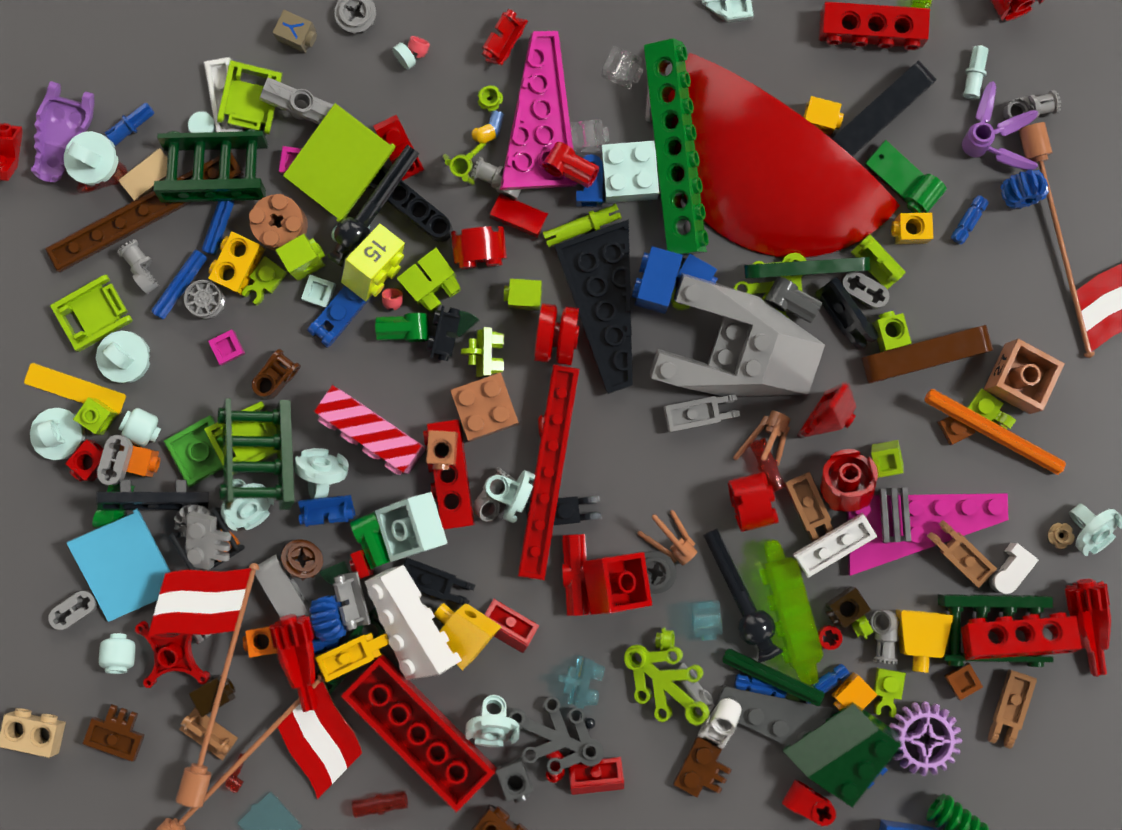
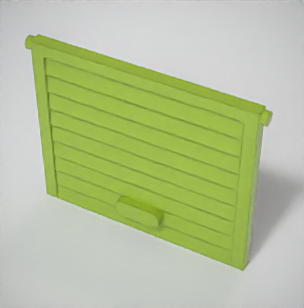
(338, 162)

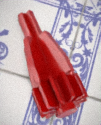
(1090, 605)
(296, 655)

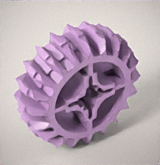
(947, 740)

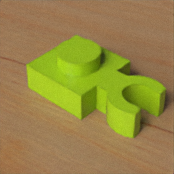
(266, 277)
(888, 685)

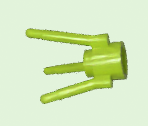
(462, 164)

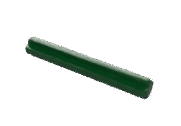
(773, 677)

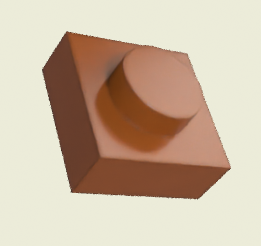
(955, 430)
(963, 681)

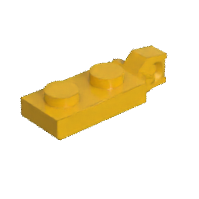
(350, 655)

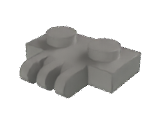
(204, 541)

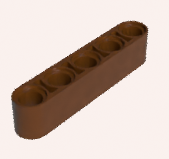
(927, 354)

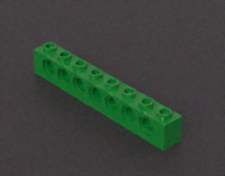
(657, 58)

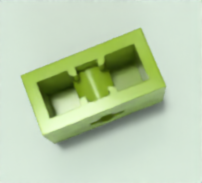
(301, 256)

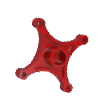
(171, 654)

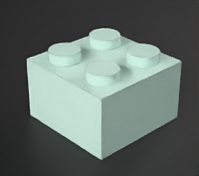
(630, 172)
(411, 526)

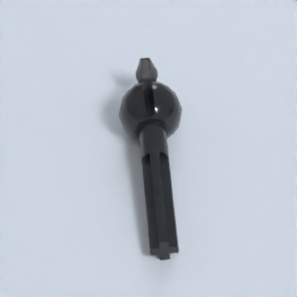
(353, 231)
(755, 626)

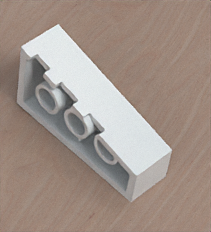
(409, 625)

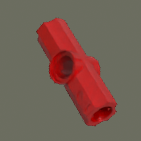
(573, 574)

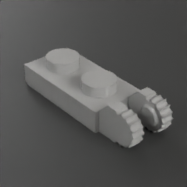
(698, 413)

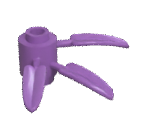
(981, 135)

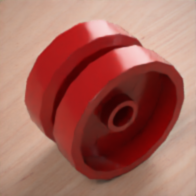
(557, 334)

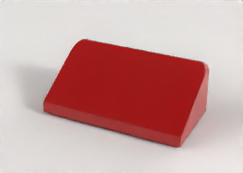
(518, 215)
(515, 628)
(598, 778)

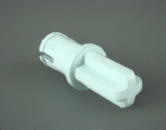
(975, 72)

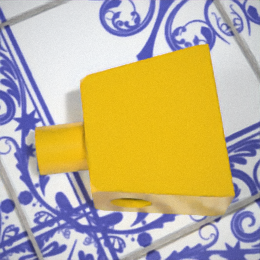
(467, 631)
(923, 636)

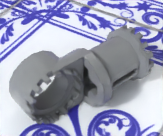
(1040, 103)
(492, 175)
(138, 264)
(496, 488)
(885, 638)

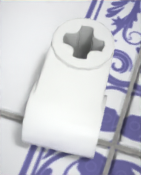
(721, 722)

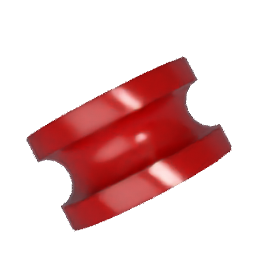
(834, 630)

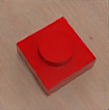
(360, 564)

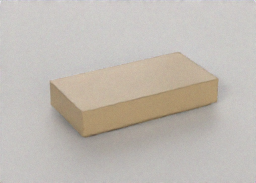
(142, 177)

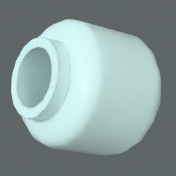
(140, 427)
(117, 654)

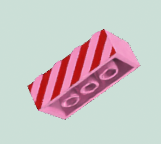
(369, 429)

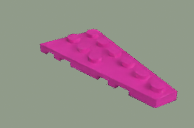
(539, 117)
(961, 511)

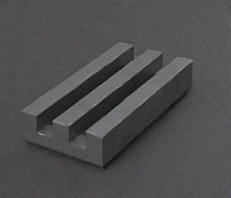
(895, 515)

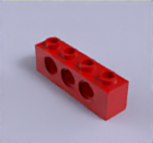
(860, 15)
(463, 513)
(1063, 629)

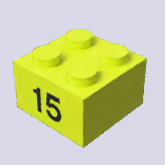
(373, 263)

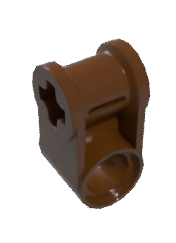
(275, 373)

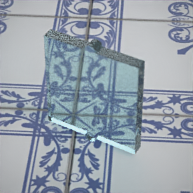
(269, 815)

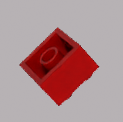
(617, 583)

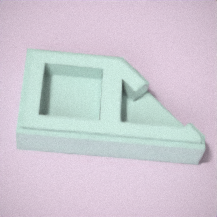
(730, 9)

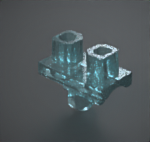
(578, 682)

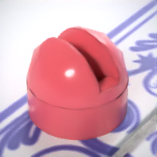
(418, 46)
(392, 298)

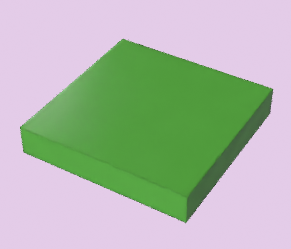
(194, 452)

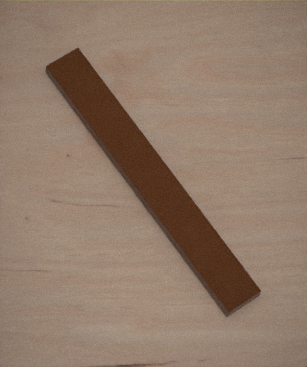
(125, 221)

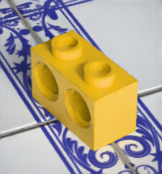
(242, 265)

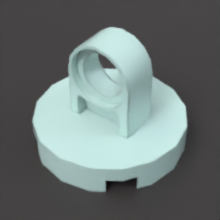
(90, 158)
(123, 357)
(56, 434)
(320, 470)
(514, 494)
(246, 511)
(1096, 530)
(492, 729)

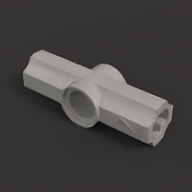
(284, 96)

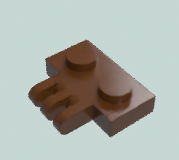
(115, 734)
(701, 768)

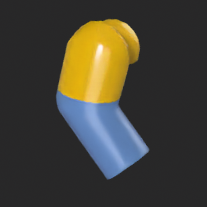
(490, 131)

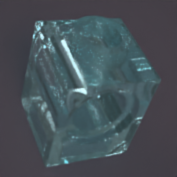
(706, 619)

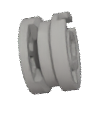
(204, 299)

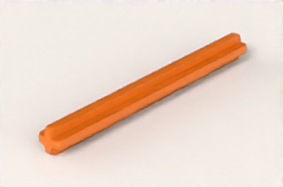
(995, 431)

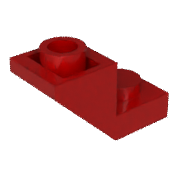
(393, 132)
(9, 149)

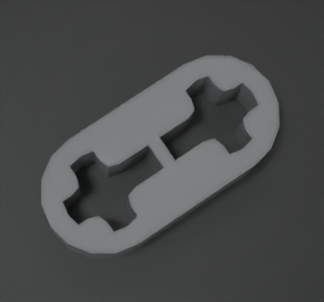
(868, 285)
(108, 459)
(70, 605)

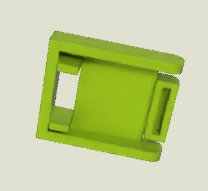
(242, 101)
(97, 311)
(250, 454)

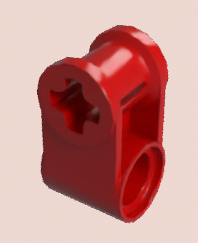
(806, 801)

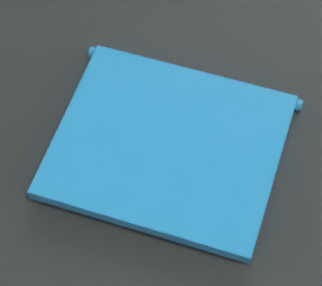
(121, 565)

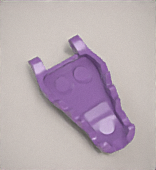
(56, 125)

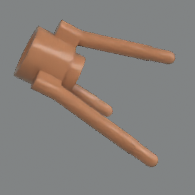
(775, 425)
(682, 550)

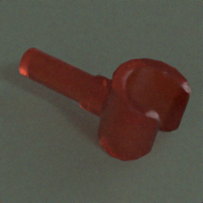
(234, 783)

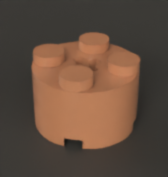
(268, 212)

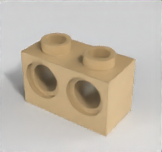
(31, 739)

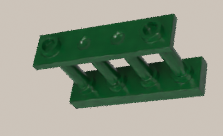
(215, 189)
(281, 466)
(981, 605)

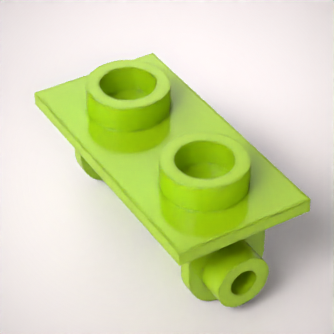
(882, 265)

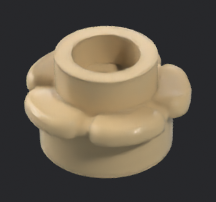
(1055, 530)

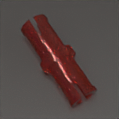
(768, 466)
(379, 804)

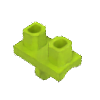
(480, 352)

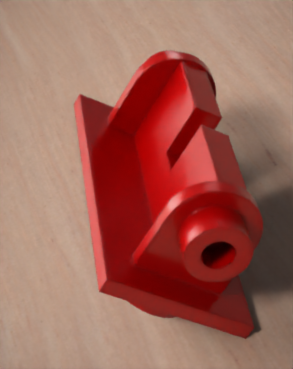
(497, 47)

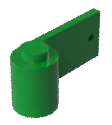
(905, 179)

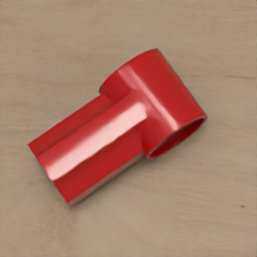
(564, 162)

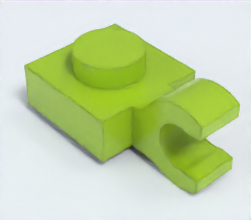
(989, 407)

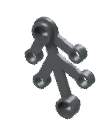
(560, 738)

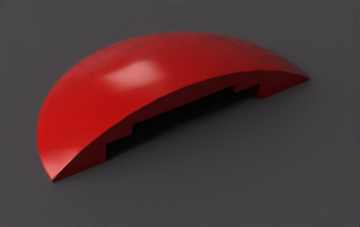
(773, 174)

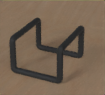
(237, 548)

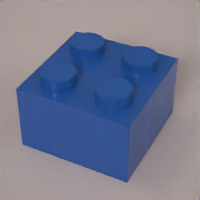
(658, 281)

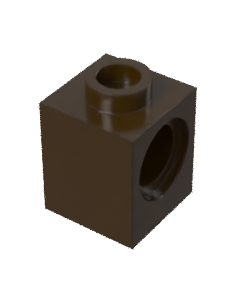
(858, 604)
(205, 695)

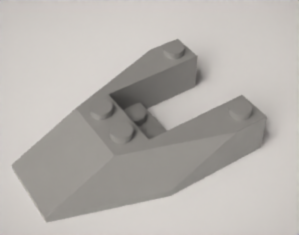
(753, 351)

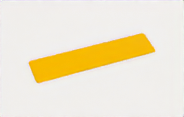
(72, 387)

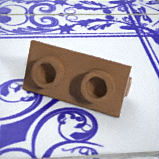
(220, 740)

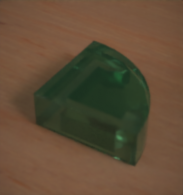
(466, 322)
(333, 571)

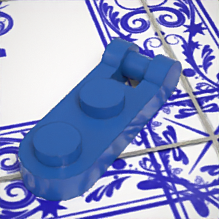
(338, 313)

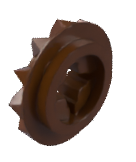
(308, 552)

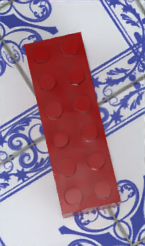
(419, 732)

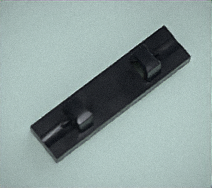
(150, 500)

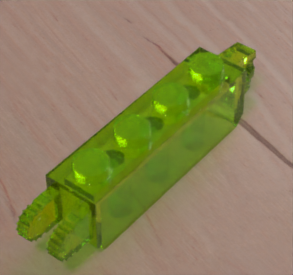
(793, 612)

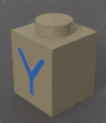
(295, 31)

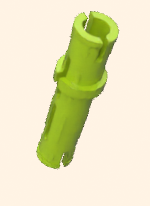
(582, 225)

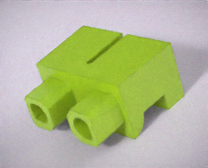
(421, 288)

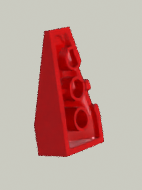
(831, 412)

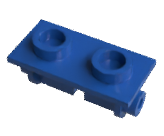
(332, 508)

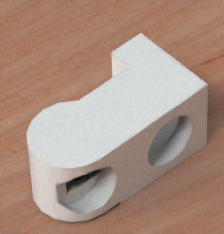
(1013, 570)

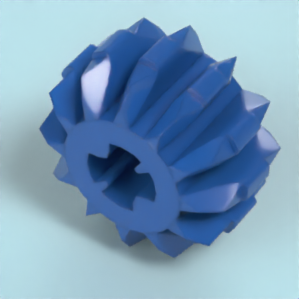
(1024, 189)
(327, 618)

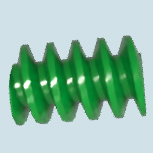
(953, 815)

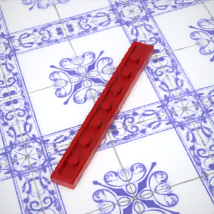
(548, 472)

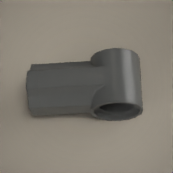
(786, 297)

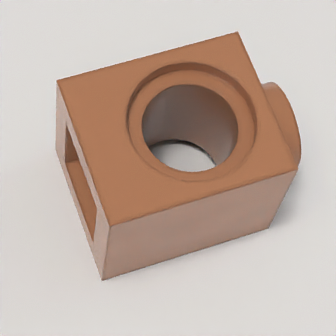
(436, 438)

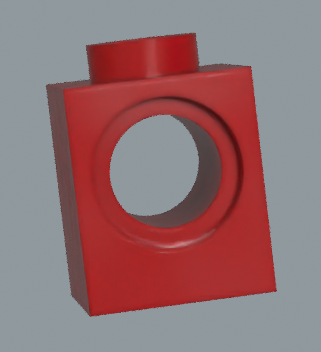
(76, 461)

